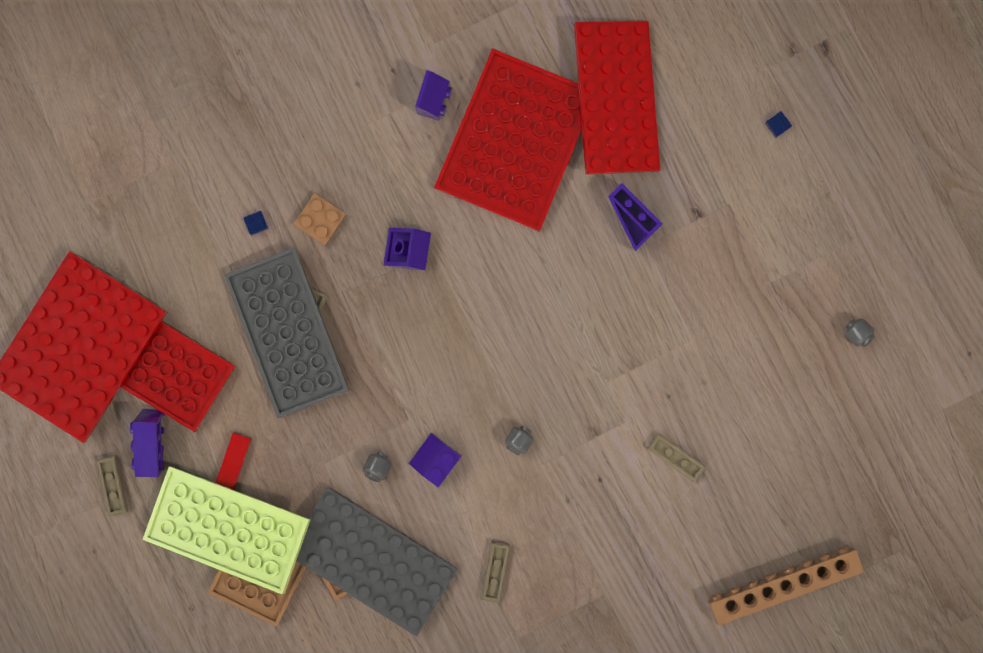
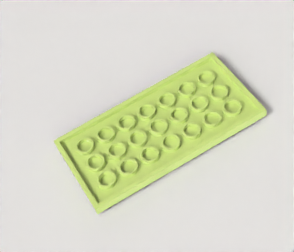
(226, 529)

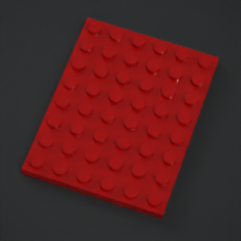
(513, 141)
(78, 346)

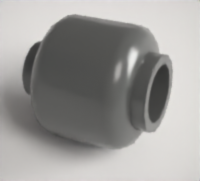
(859, 332)
(519, 440)
(377, 467)

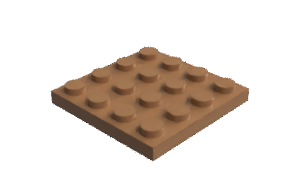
(254, 598)

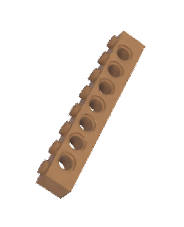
(851, 567)

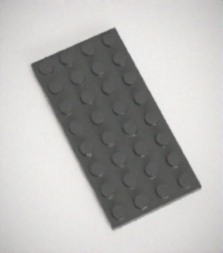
(286, 332)
(373, 562)

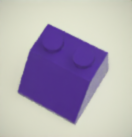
(433, 96)
(407, 248)
(435, 460)

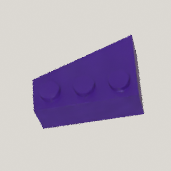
(634, 216)
(147, 443)

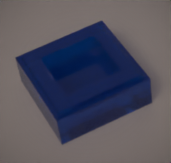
(778, 124)
(255, 223)

